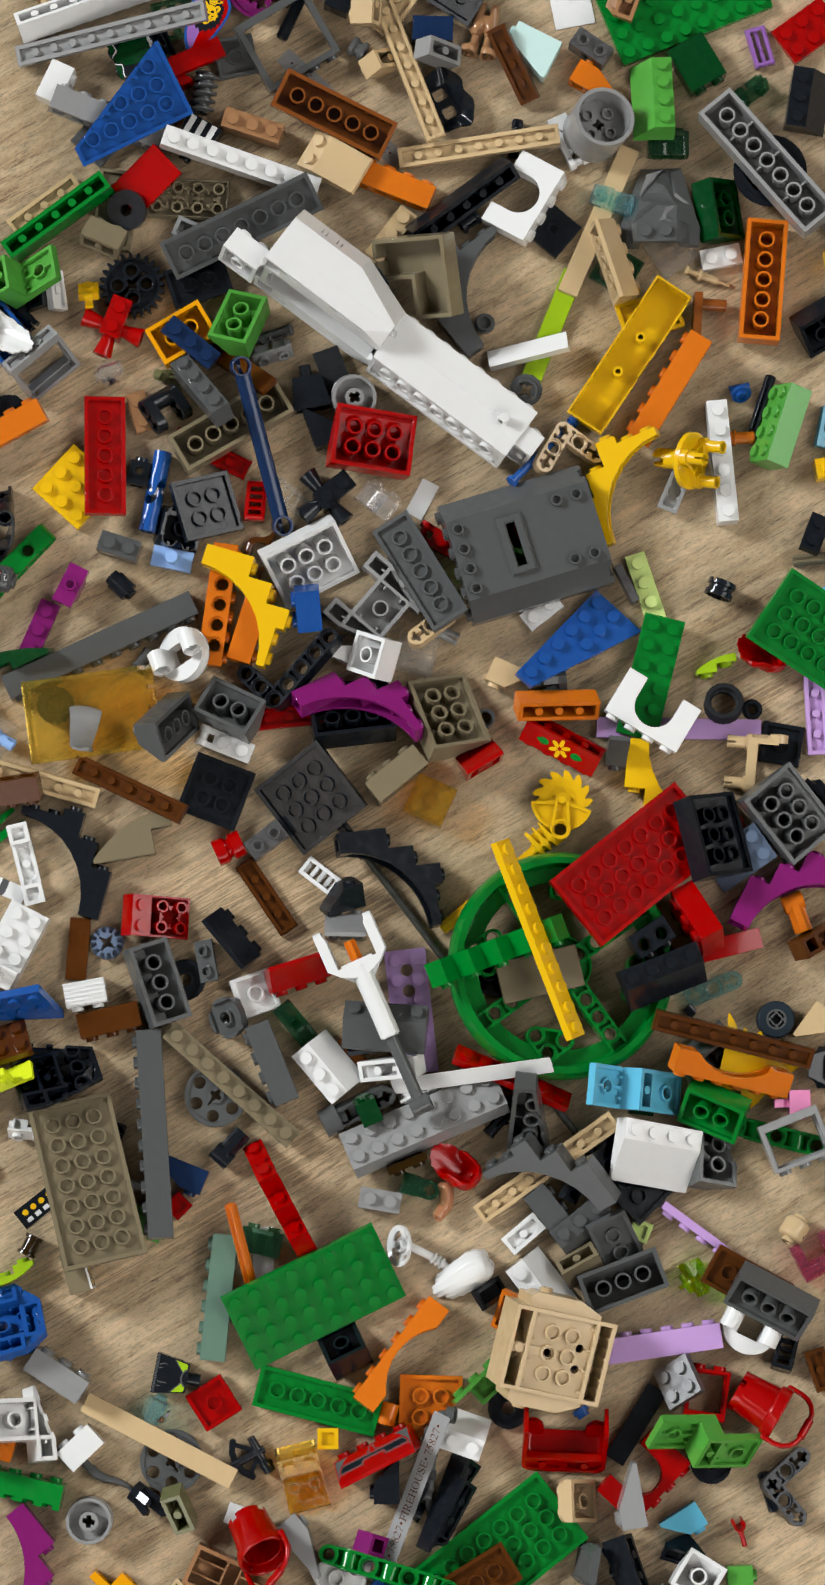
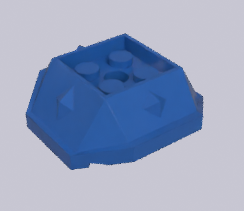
(20, 1322)

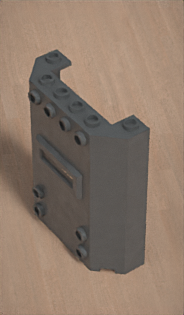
(558, 538)

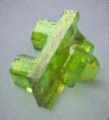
(691, 1279)

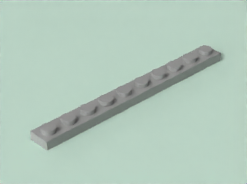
(112, 33)

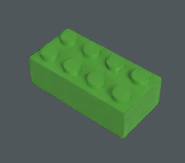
(780, 426)

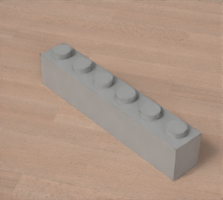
(85, 110)

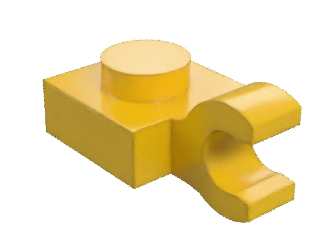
(88, 292)

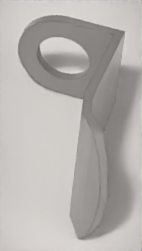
(83, 727)

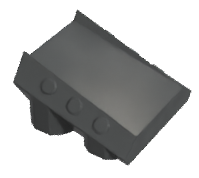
(587, 1563)

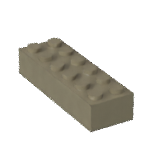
(204, 443)

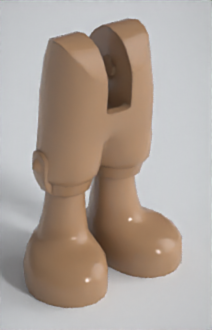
(479, 27)

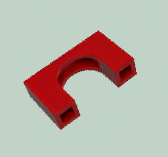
(671, 1465)

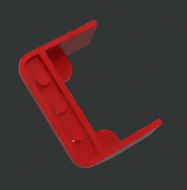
(564, 1449)

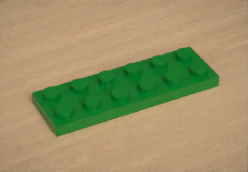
(656, 660)
(313, 1400)

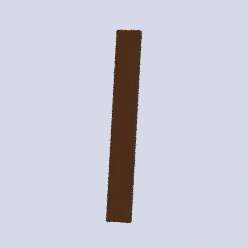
(732, 1038)

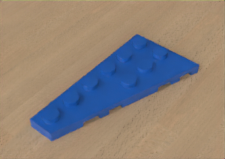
(584, 635)
(28, 1004)

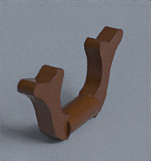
(250, 546)

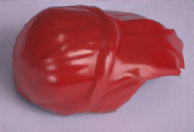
(758, 657)
(455, 1166)

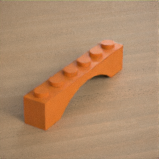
(767, 1080)
(427, 1318)

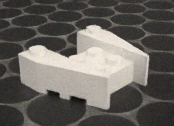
(25, 1422)

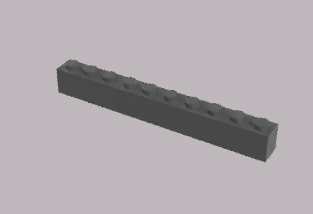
(105, 644)
(154, 1134)

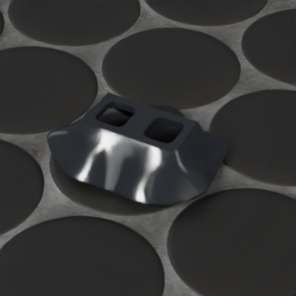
(456, 96)

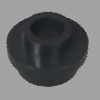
(756, 704)

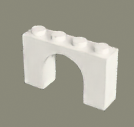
(522, 226)
(622, 709)

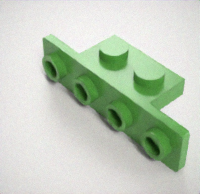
(479, 1386)

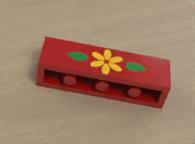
(563, 745)

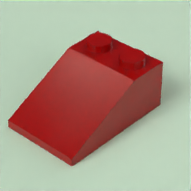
(479, 759)

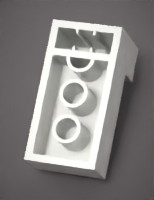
(19, 937)

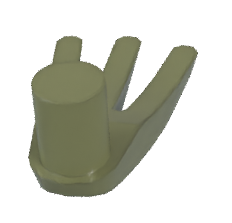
(164, 376)

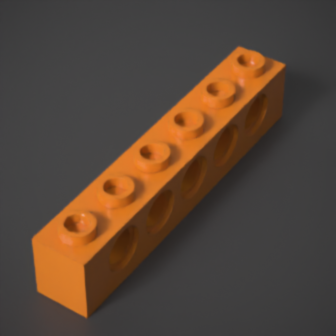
(213, 595)

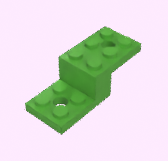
(27, 280)
(703, 1441)

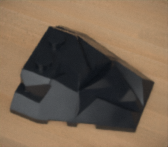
(57, 1075)

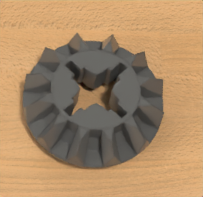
(527, 379)

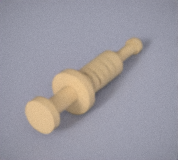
(705, 277)

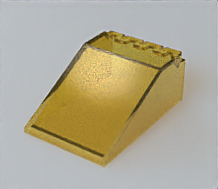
(118, 693)

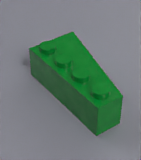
(32, 1488)

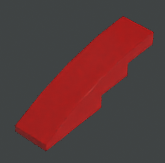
(737, 944)

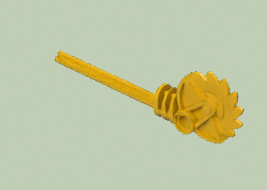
(558, 803)

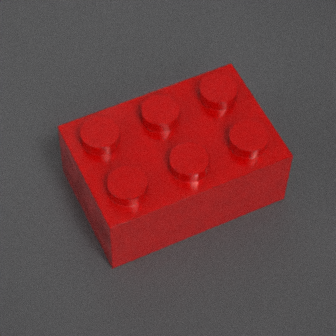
(696, 918)

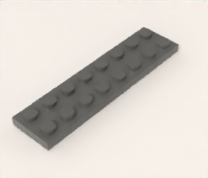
(258, 215)

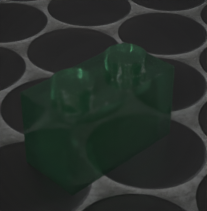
(263, 1242)

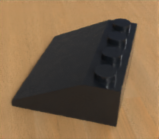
(351, 726)
(712, 836)

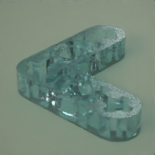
(705, 995)

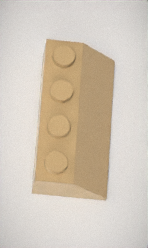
(613, 260)

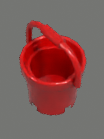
(763, 1405)
(259, 1544)

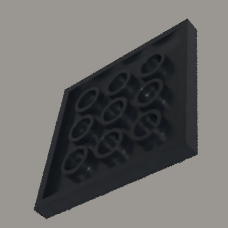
(311, 797)

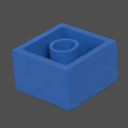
(308, 608)

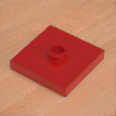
(213, 1402)

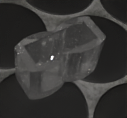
(378, 500)

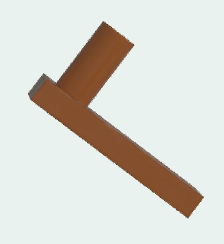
(703, 304)

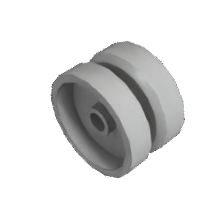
(355, 384)
(87, 1532)

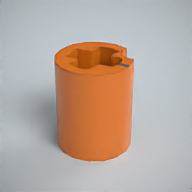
(388, 1413)

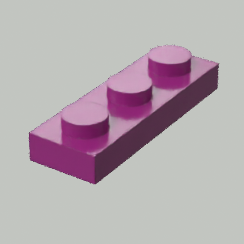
(40, 625)

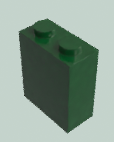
(696, 65)

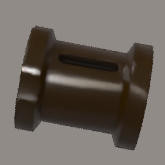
(30, 1245)

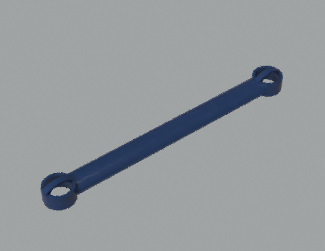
(261, 446)

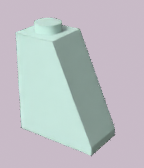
(536, 49)

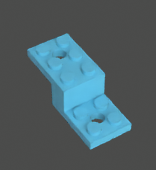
(633, 1089)

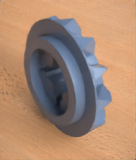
(117, 941)

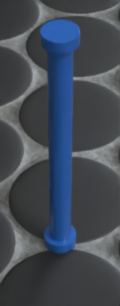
(513, 479)

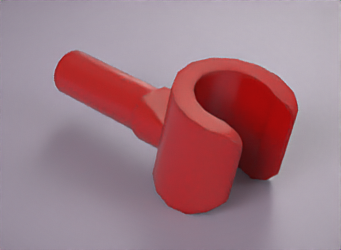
(740, 1529)

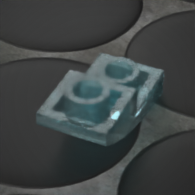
(612, 200)

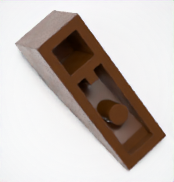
(808, 943)

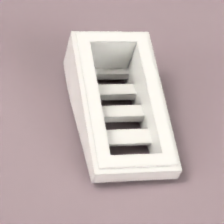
(308, 864)

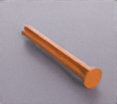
(240, 1242)

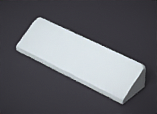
(528, 351)

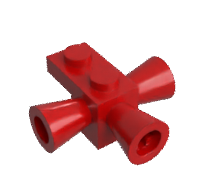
(113, 326)

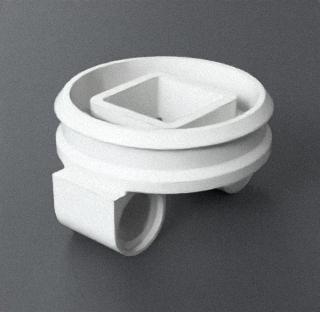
(166, 662)
(731, 1322)

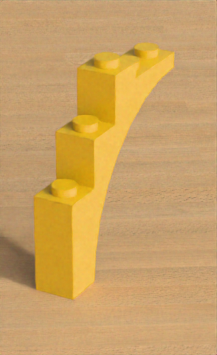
(604, 479)
(270, 618)
(639, 771)

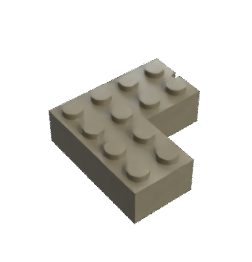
(432, 267)

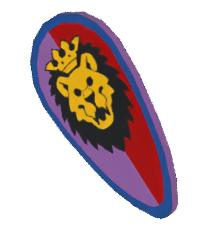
(218, 13)

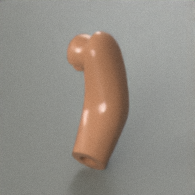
(446, 1201)

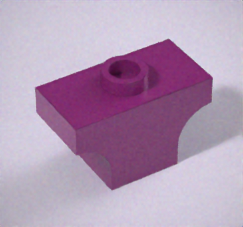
(71, 585)

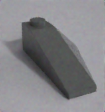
(714, 1166)

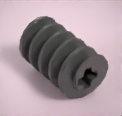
(203, 92)

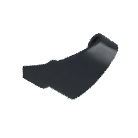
(7, 518)

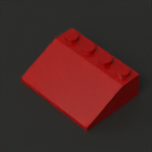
(371, 441)

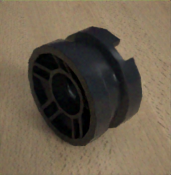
(720, 589)

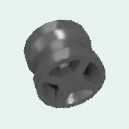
(358, 48)

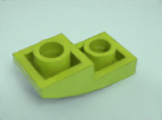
(710, 668)
(19, 1269)

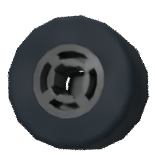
(772, 1025)

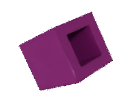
(370, 1543)

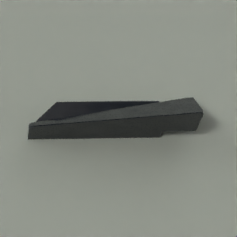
(449, 1503)

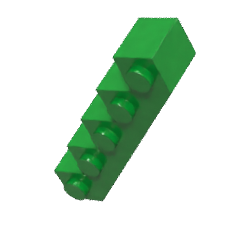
(491, 953)

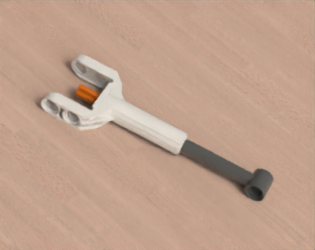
(363, 973)

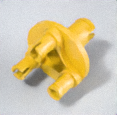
(691, 460)

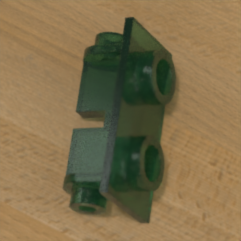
(755, 87)

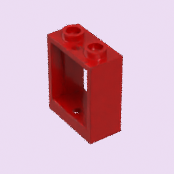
(717, 1371)

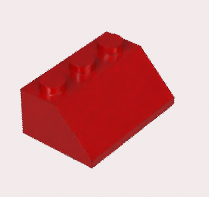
(295, 974)

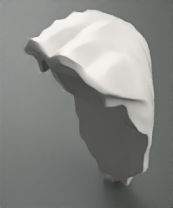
(13, 336)
(464, 1274)

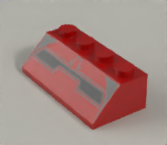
(377, 1454)

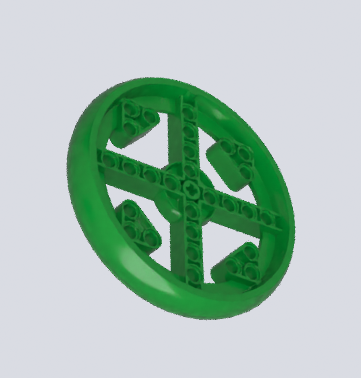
(500, 1042)

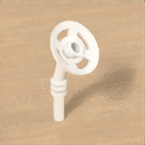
(405, 1245)

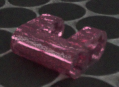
(809, 1269)

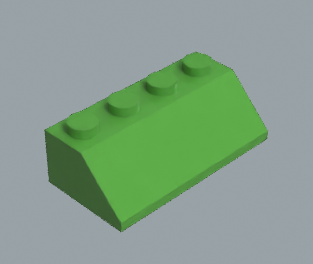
(653, 99)

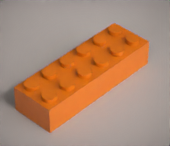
(762, 281)

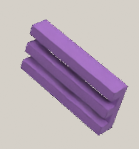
(764, 63)

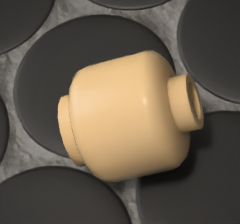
(794, 1229)

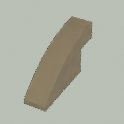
(133, 840)

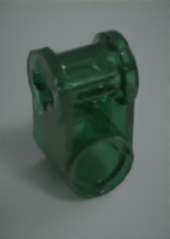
(414, 1186)

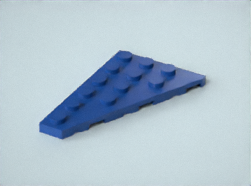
(138, 109)

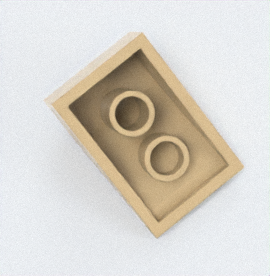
(334, 162)

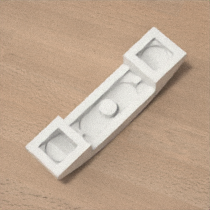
(26, 863)

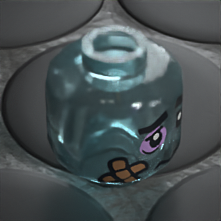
(156, 1409)

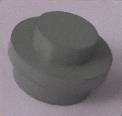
(484, 323)

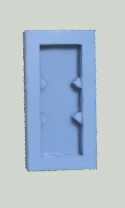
(172, 559)

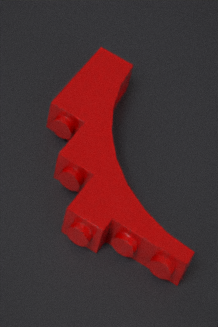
(279, 1198)

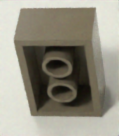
(395, 774)

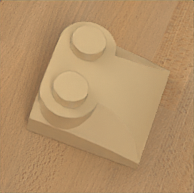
(577, 1501)

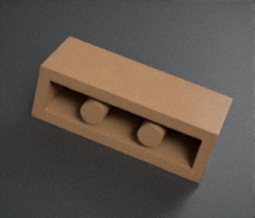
(252, 128)

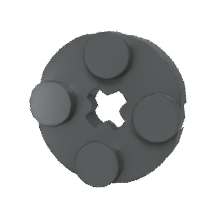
(237, 1015)

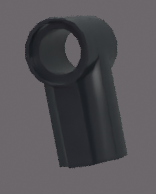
(226, 1150)

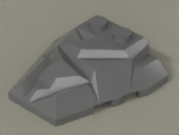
(661, 211)

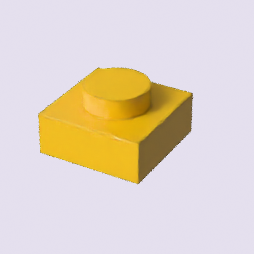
(327, 1438)

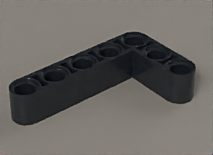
(294, 674)

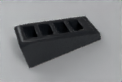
(790, 1360)

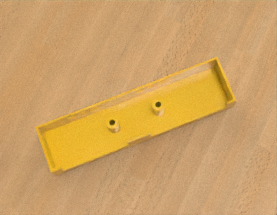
(629, 355)

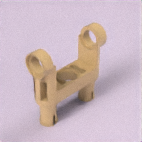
(750, 743)

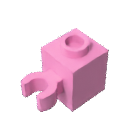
(795, 1101)

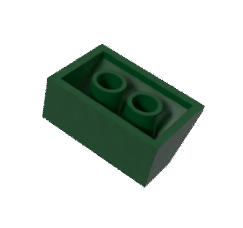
(717, 210)

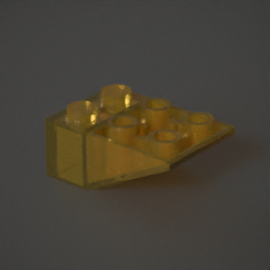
(302, 1476)

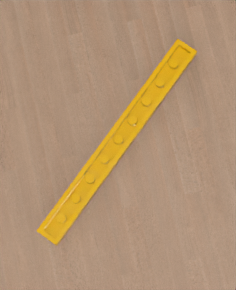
(537, 939)

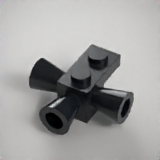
(326, 496)

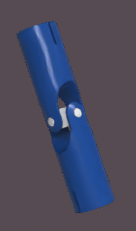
(156, 486)

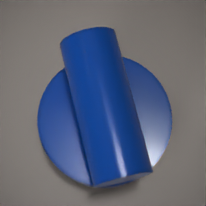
(740, 392)

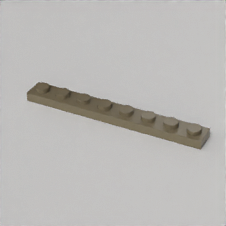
(230, 1085)

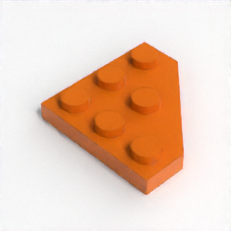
(423, 1395)

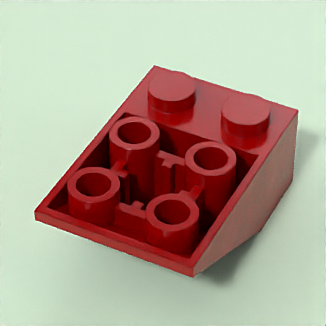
(155, 916)

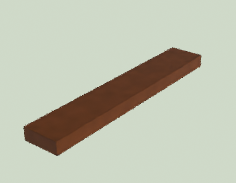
(130, 789)

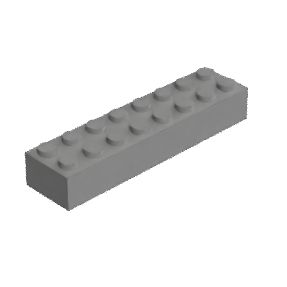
(765, 162)
(403, 1135)

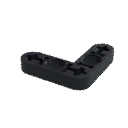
(780, 1481)

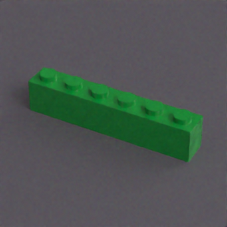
(57, 217)

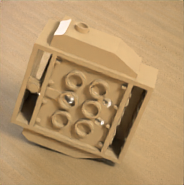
(553, 1323)

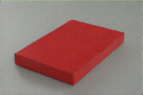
(149, 175)

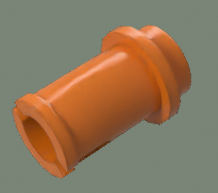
(742, 437)

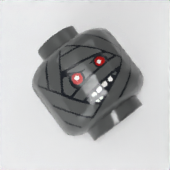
(7, 578)

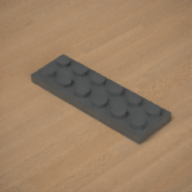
(420, 571)

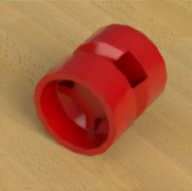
(228, 848)

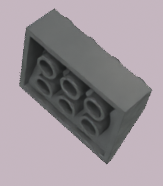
(786, 813)

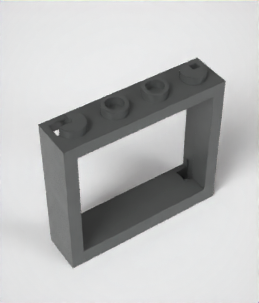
(311, 66)

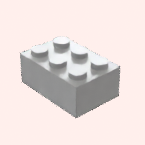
(58, 1373)

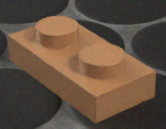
(139, 421)

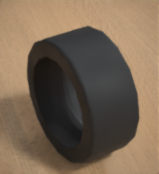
(723, 688)

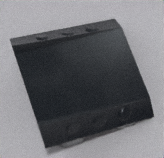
(170, 533)

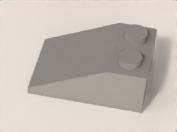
(345, 926)
(630, 1505)

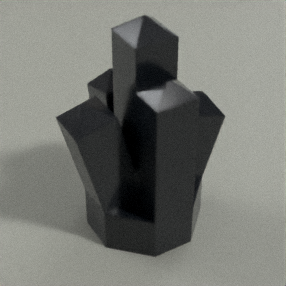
(145, 1497)

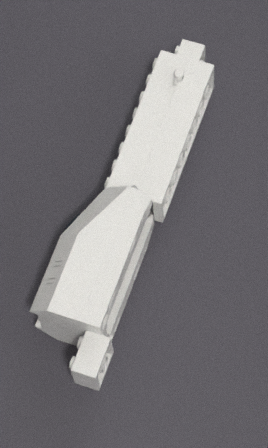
(353, 307)

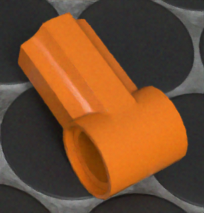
(794, 907)

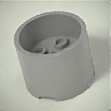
(601, 111)

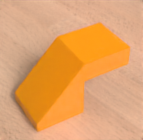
(122, 1579)

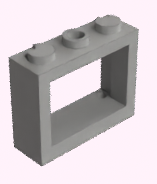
(53, 375)
(803, 1161)

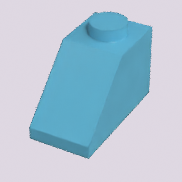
(685, 1520)

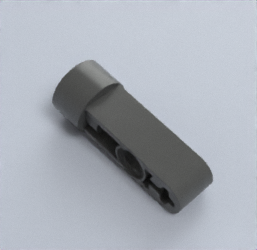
(335, 1118)

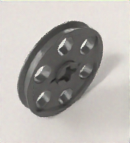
(217, 1105)
(167, 1470)

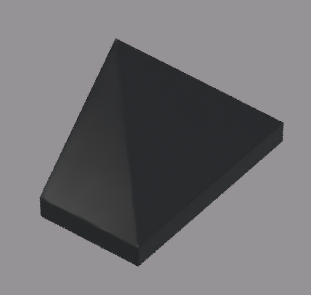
(677, 1548)

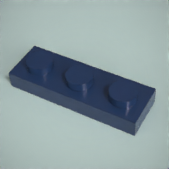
(190, 342)

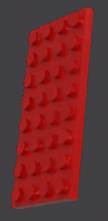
(627, 869)

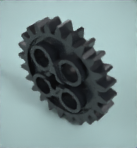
(118, 274)

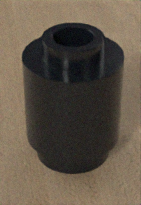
(121, 585)

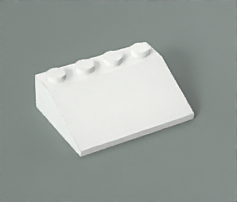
(309, 557)
(654, 1154)

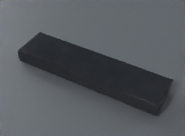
(635, 1424)

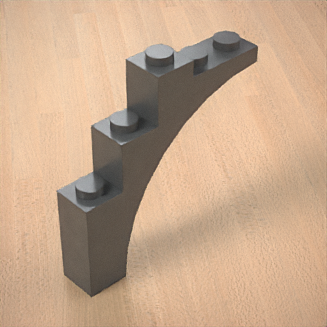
(460, 327)
(556, 1161)

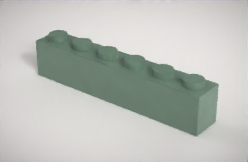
(219, 1282)

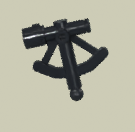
(256, 1452)

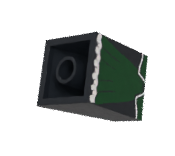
(129, 53)

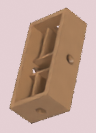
(217, 1568)

